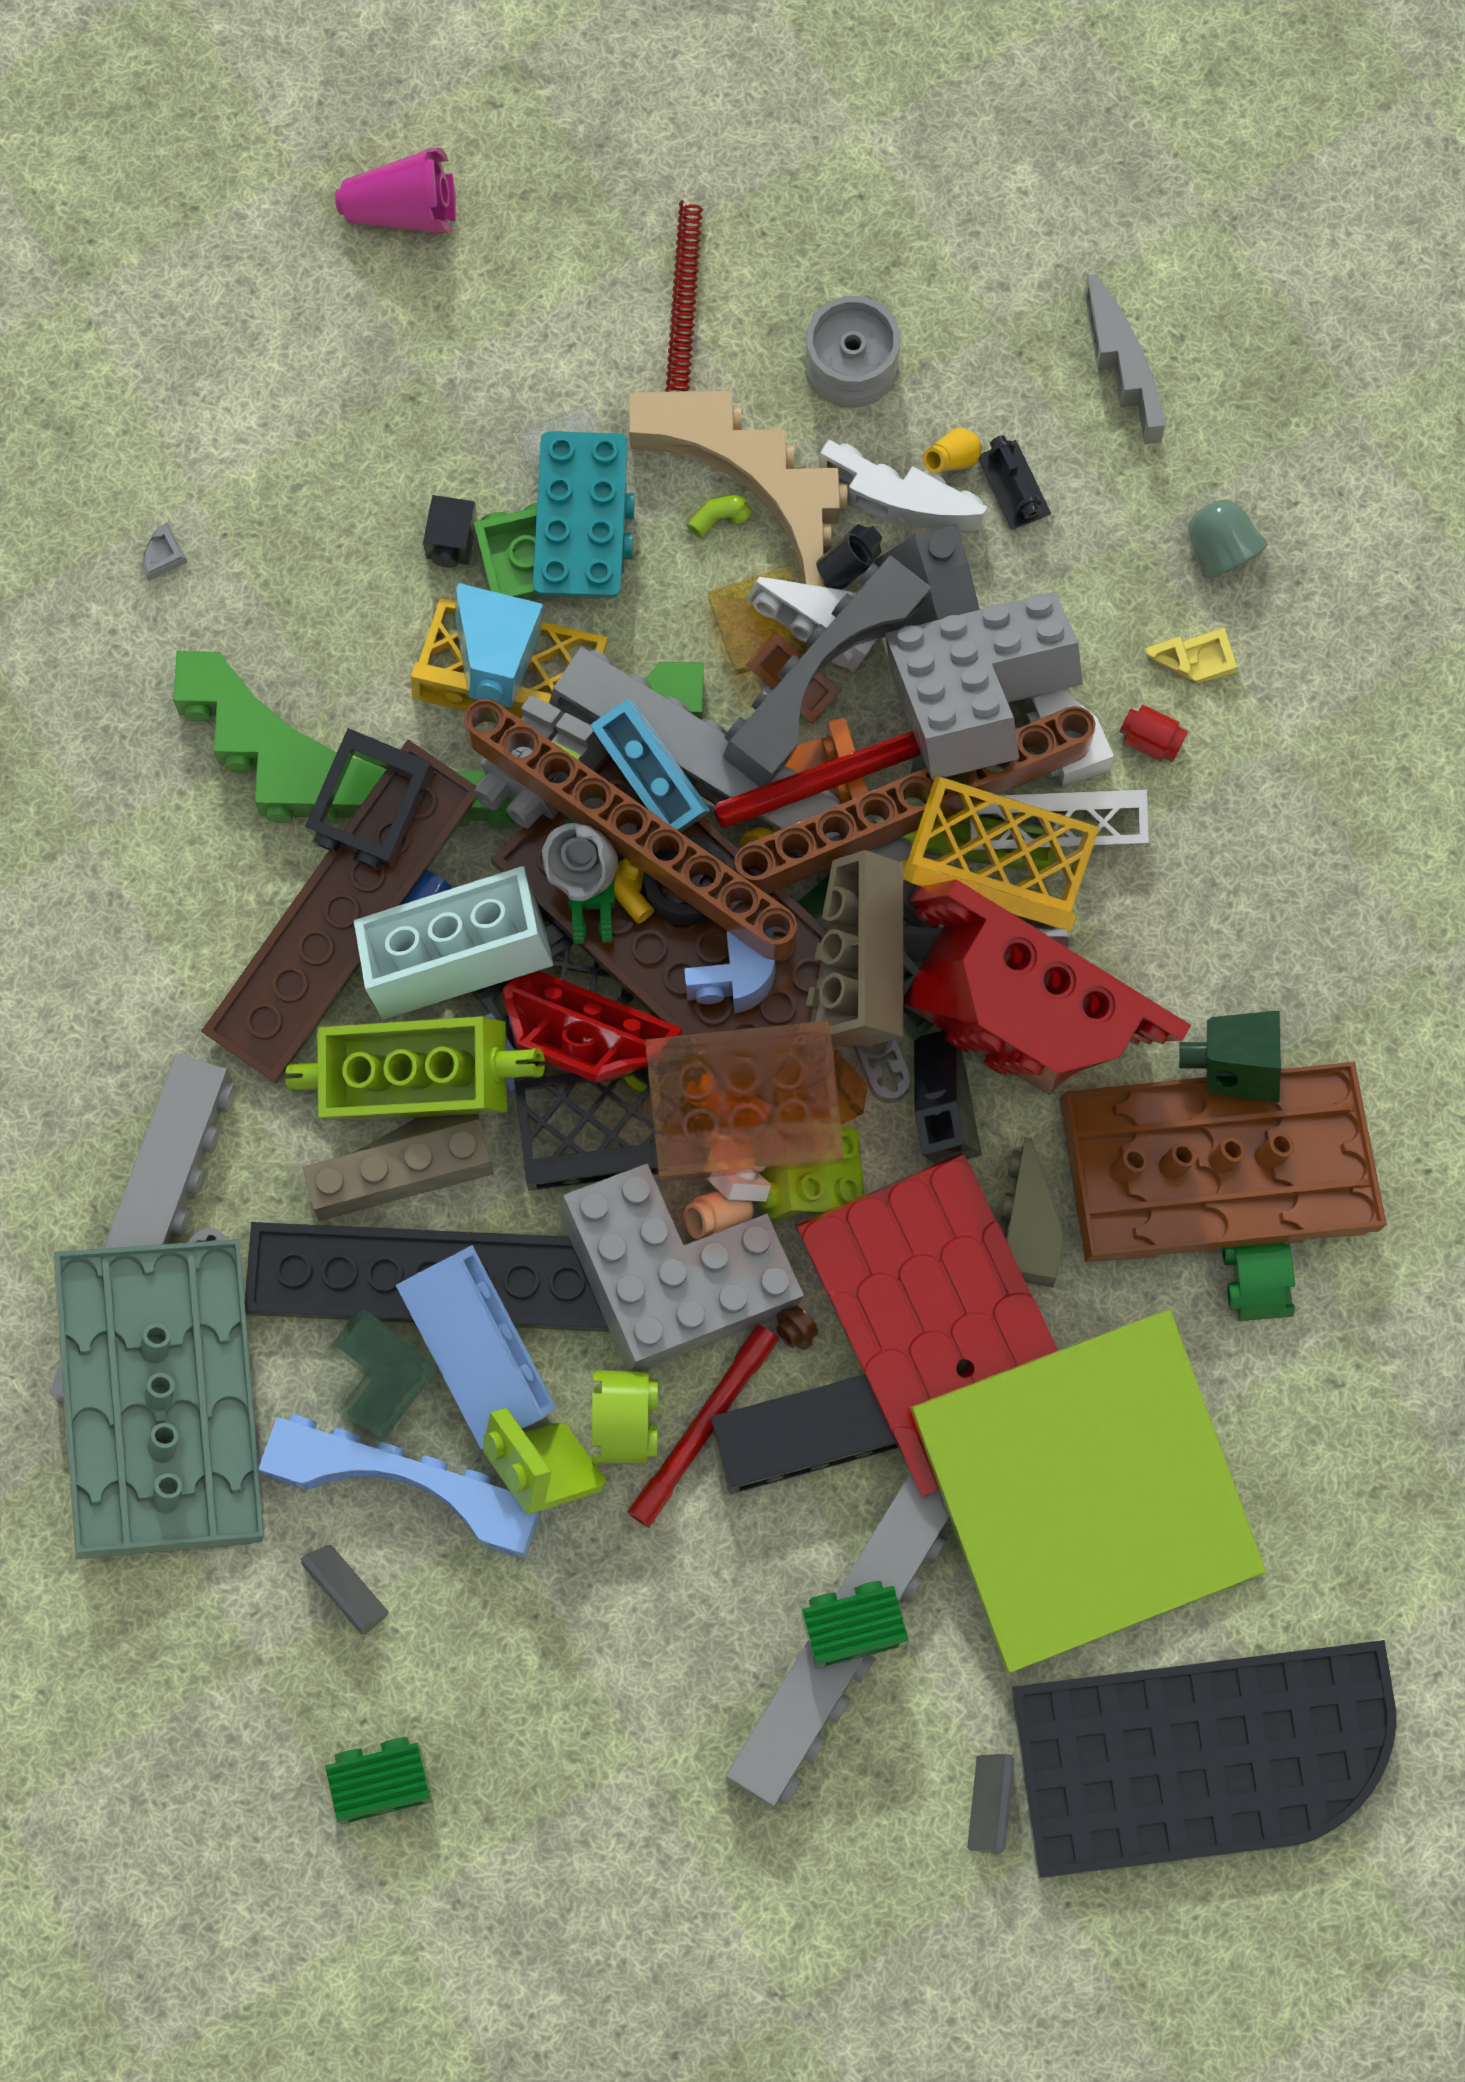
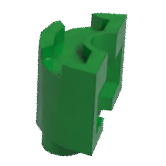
(1261, 1281)

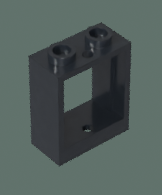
(389, 758)

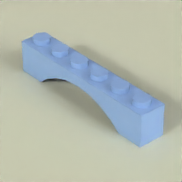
(311, 1457)

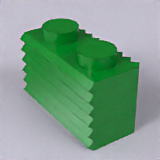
(854, 1625)
(378, 1781)

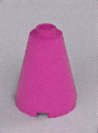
(402, 194)

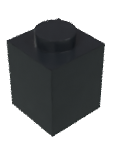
(450, 531)

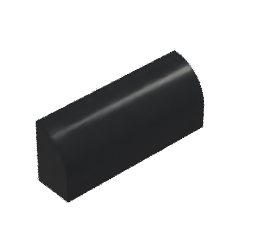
(800, 1434)

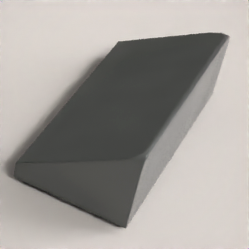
(345, 1588)
(991, 1803)

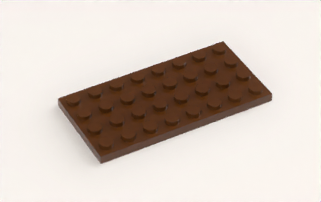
(652, 955)

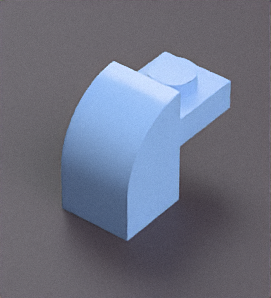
(745, 977)

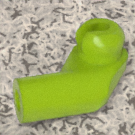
(716, 509)

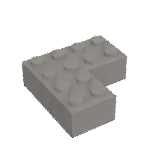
(968, 668)
(669, 1294)

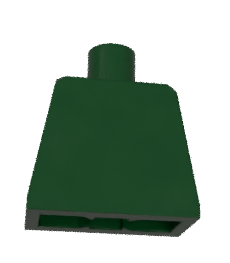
(1239, 1056)

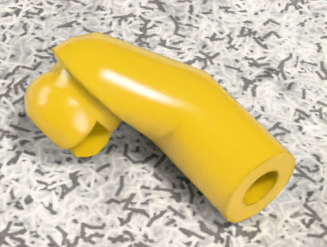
(627, 891)

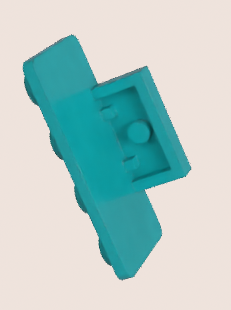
(582, 515)

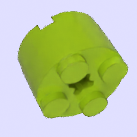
(622, 1417)

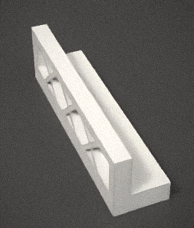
(1077, 801)

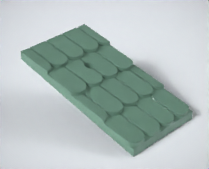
(147, 1359)

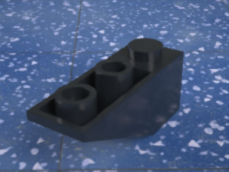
(943, 1100)

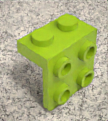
(817, 1187)
(540, 1465)

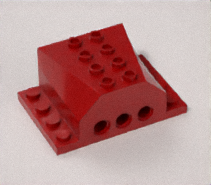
(1023, 994)

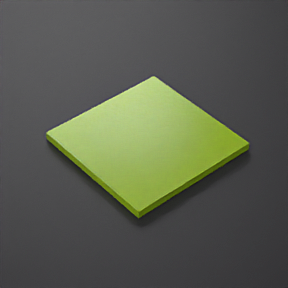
(1088, 1490)

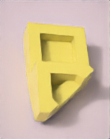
(1197, 658)

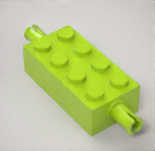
(413, 1069)

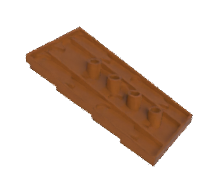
(1209, 1171)

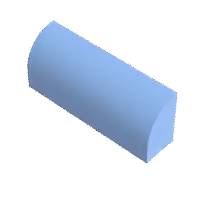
(475, 1342)

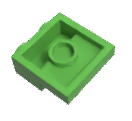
(509, 551)

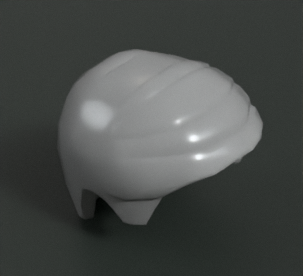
(579, 860)

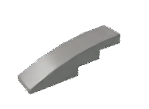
(1119, 349)

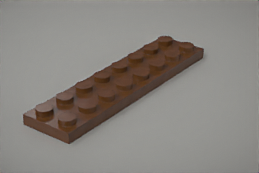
(315, 941)

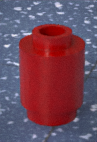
(1153, 733)

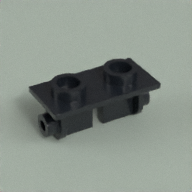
(1013, 483)

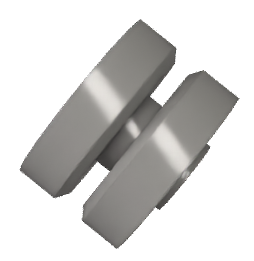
(852, 351)

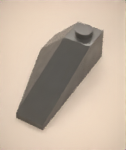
(942, 564)

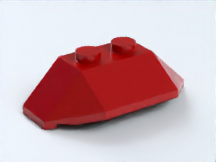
(580, 1027)

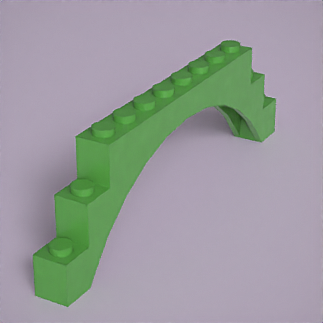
(295, 766)

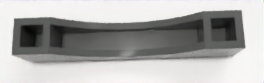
(771, 733)

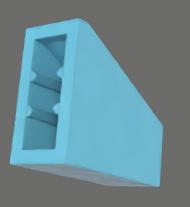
(495, 641)

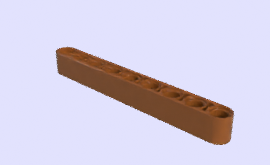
(898, 815)
(637, 848)

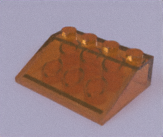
(744, 1101)

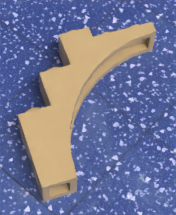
(710, 430)

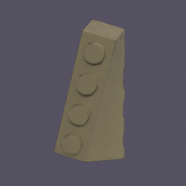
(861, 952)
(402, 1164)

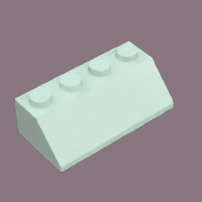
(452, 943)

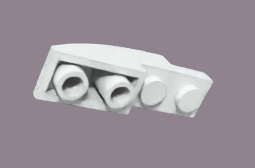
(917, 501)

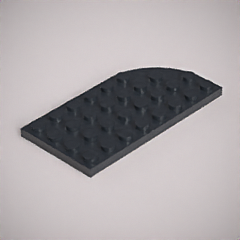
(1202, 1756)

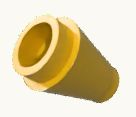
(953, 452)

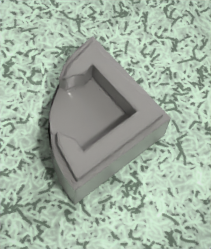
(162, 553)

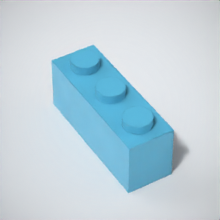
(649, 766)

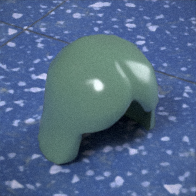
(1224, 537)

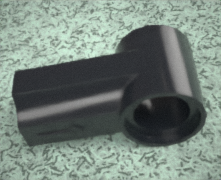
(850, 557)

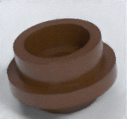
(796, 1328)

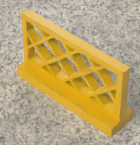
(449, 686)
(1013, 898)

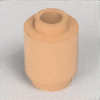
(715, 1213)

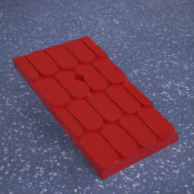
(921, 1286)

